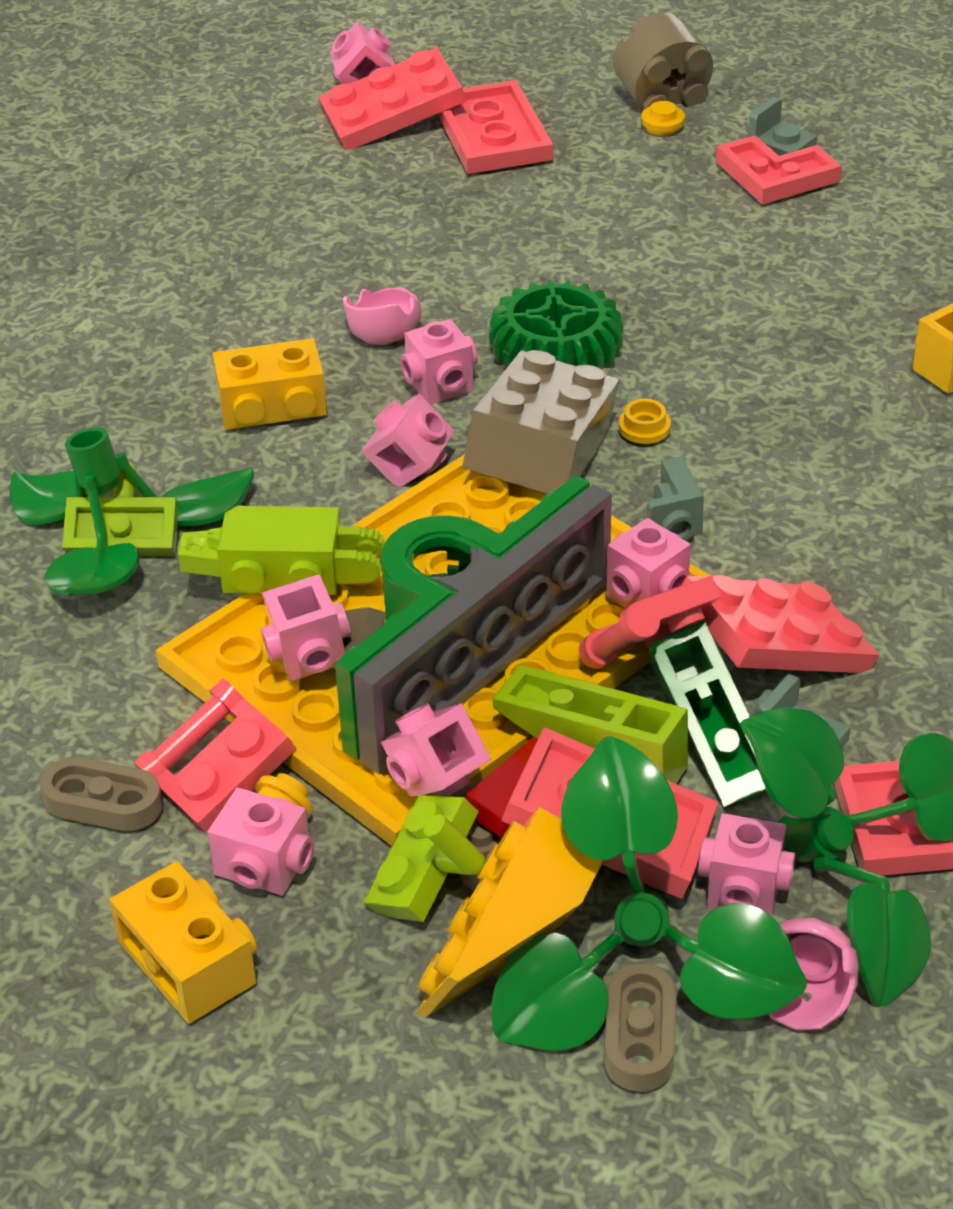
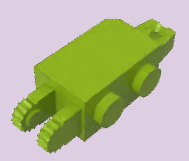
(282, 545)

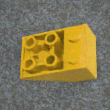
(524, 891)

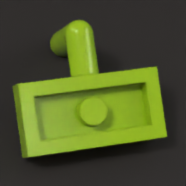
(127, 517)
(423, 855)

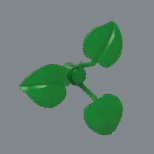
(95, 472)
(797, 765)
(737, 965)

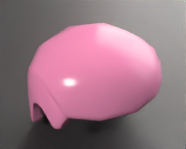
(382, 315)
(830, 974)

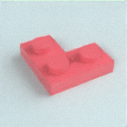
(775, 176)

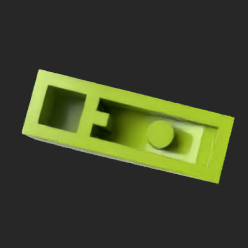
(593, 712)

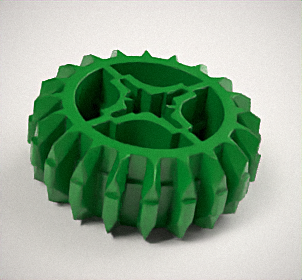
(559, 320)

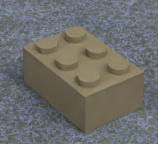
(540, 421)

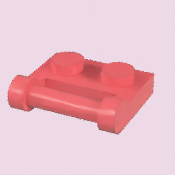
(650, 621)
(234, 759)

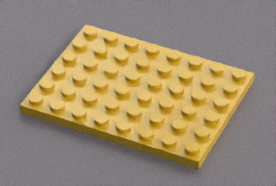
(308, 708)

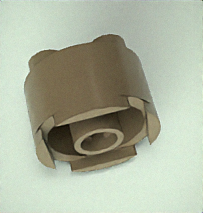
(663, 62)

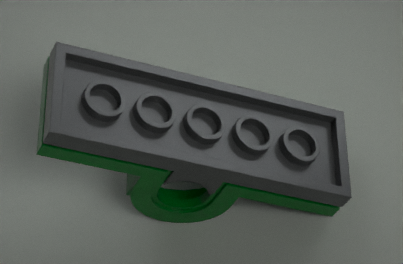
(468, 625)

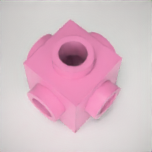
(359, 53)
(435, 353)
(408, 440)
(645, 563)
(304, 627)
(434, 750)
(260, 841)
(746, 863)

